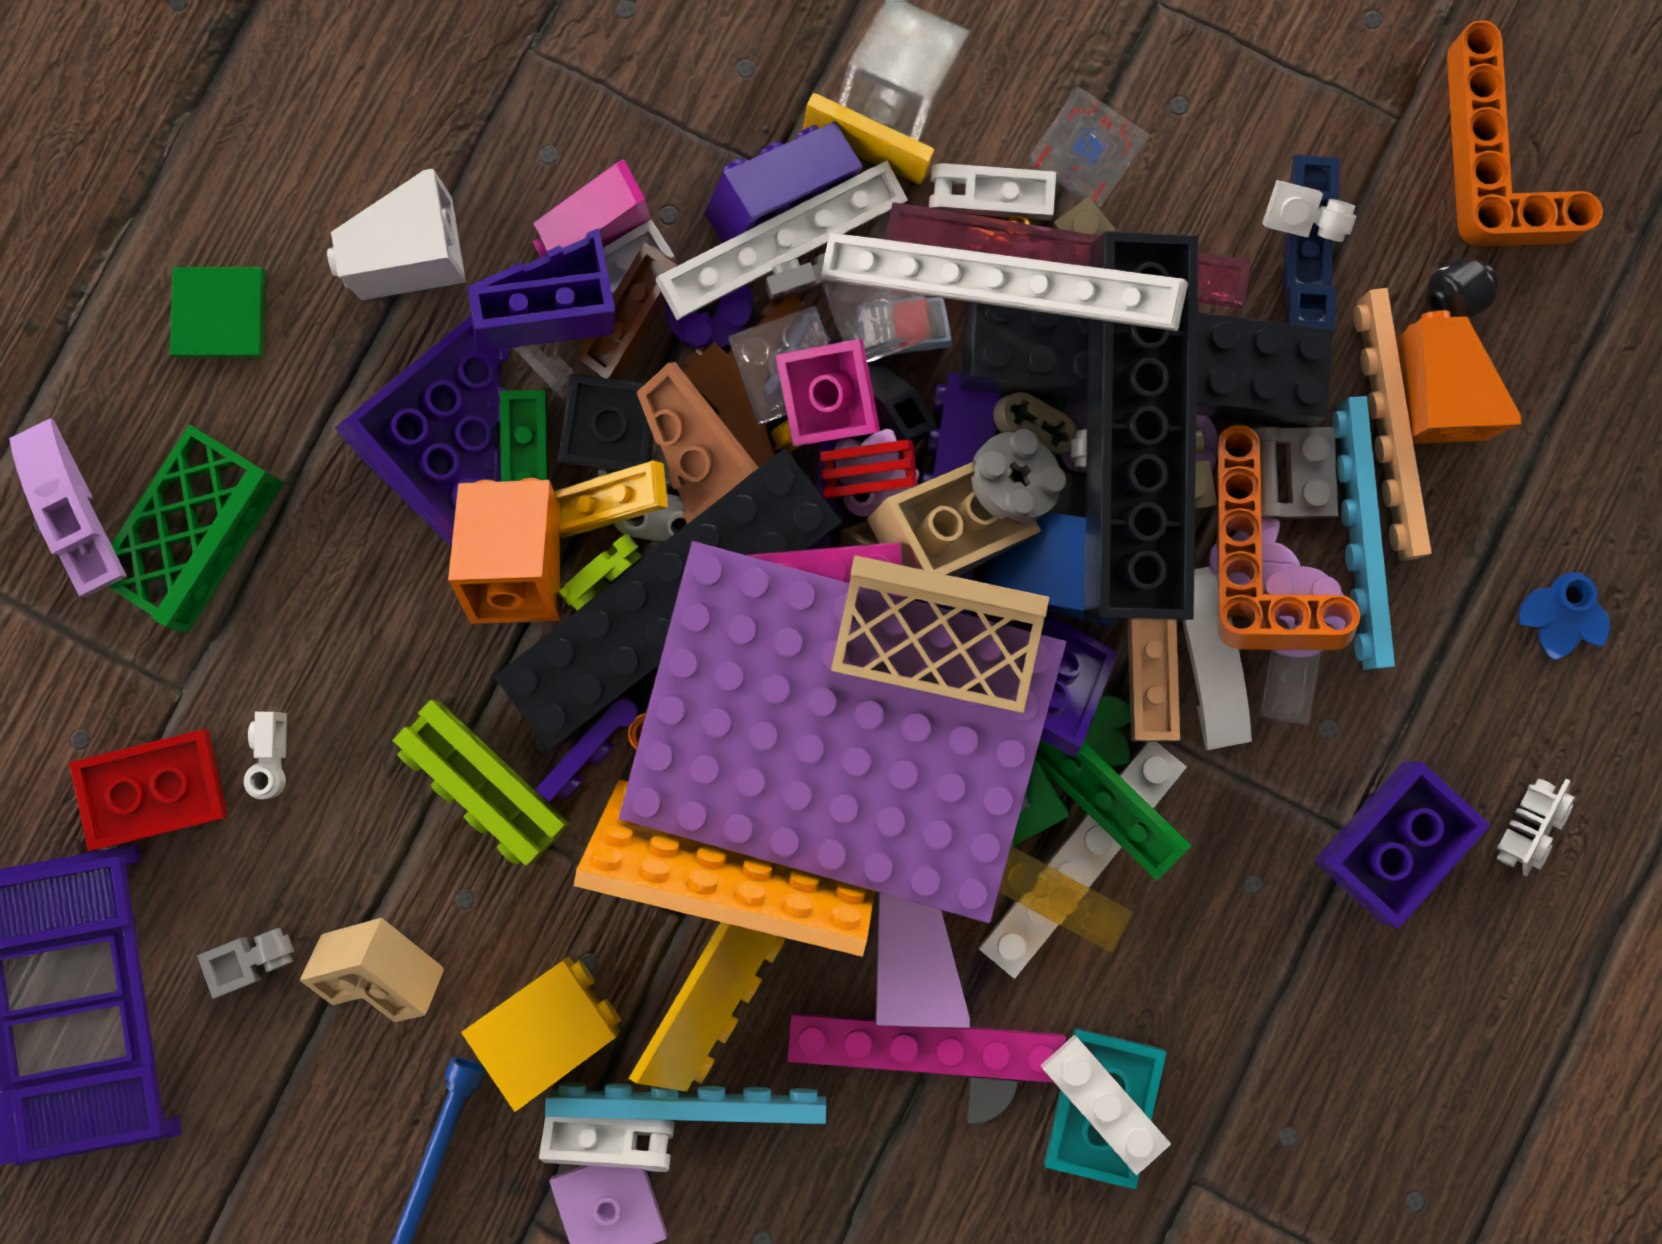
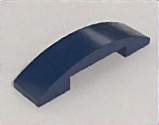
(1308, 261)

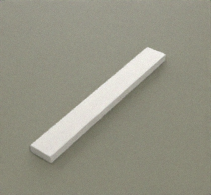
(1006, 281)

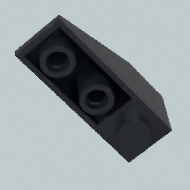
(897, 405)

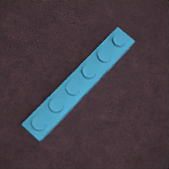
(1365, 550)
(707, 1104)

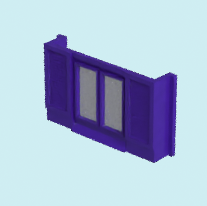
(74, 1012)

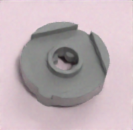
(1036, 464)

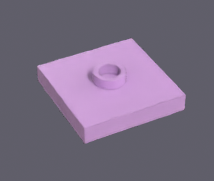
(608, 1206)

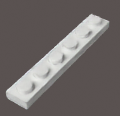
(780, 240)
(1081, 858)

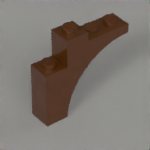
(723, 388)

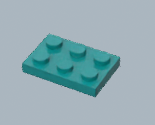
(1073, 1140)

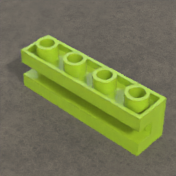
(481, 783)

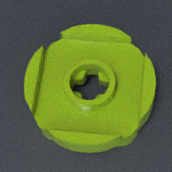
(591, 579)

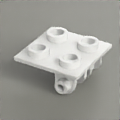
(1555, 811)

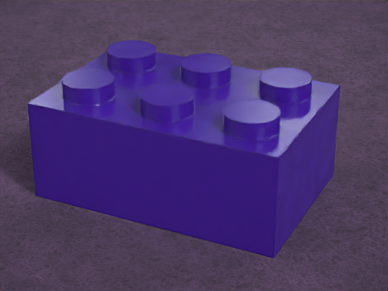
(1402, 843)

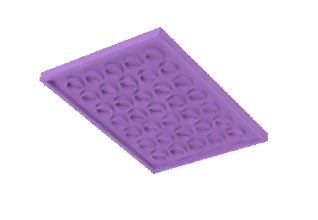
(831, 769)

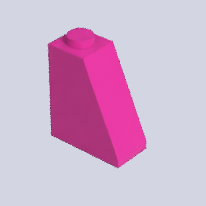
(607, 203)

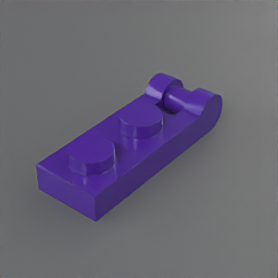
(591, 748)

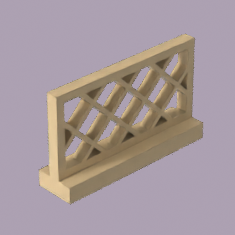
(948, 591)

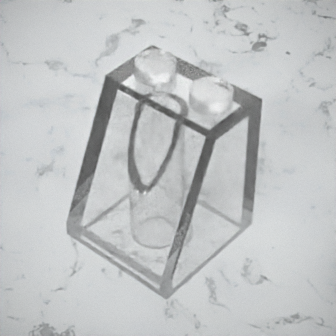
(903, 68)

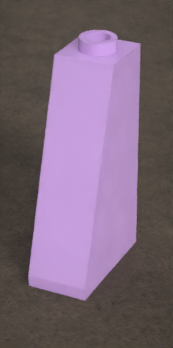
(916, 968)

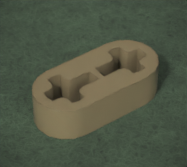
(1039, 416)

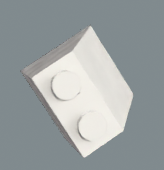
(400, 242)

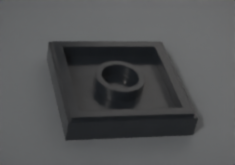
(604, 425)

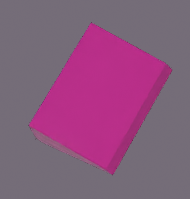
(828, 392)

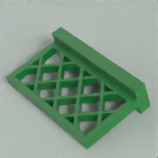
(221, 541)

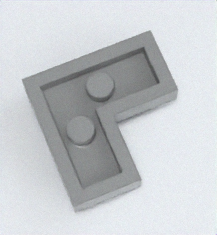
(794, 278)

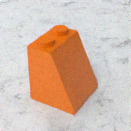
(1452, 383)
(507, 551)

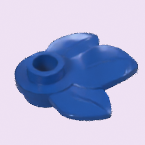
(1563, 622)

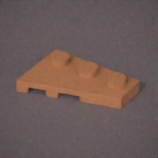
(694, 440)

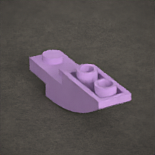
(63, 508)

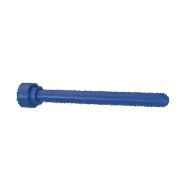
(462, 1078)

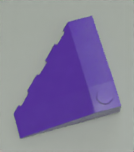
(434, 426)

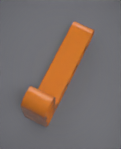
(1493, 156)
(1247, 558)

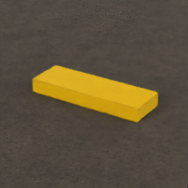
(872, 139)
(612, 498)

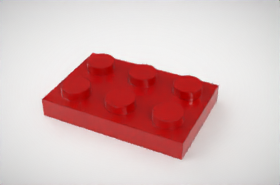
(148, 790)

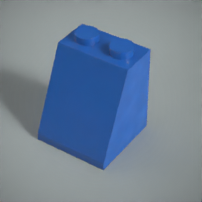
(1048, 566)

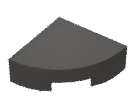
(988, 1098)

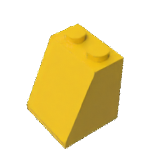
(543, 1032)

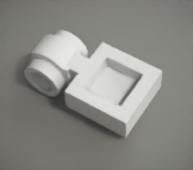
(1297, 207)
(268, 740)

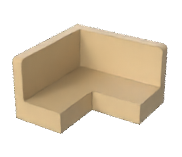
(374, 965)

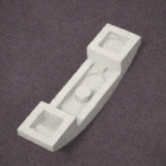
(1216, 670)

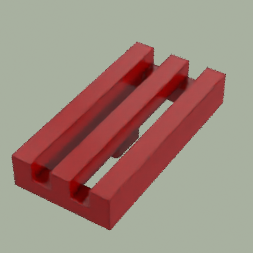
(832, 473)

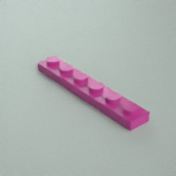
(921, 1049)

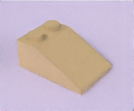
(946, 525)

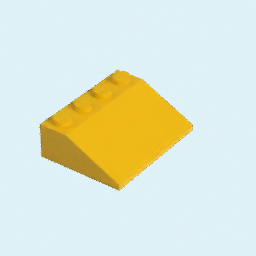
(705, 1008)

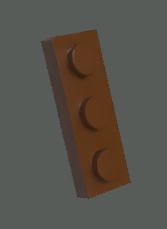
(636, 307)

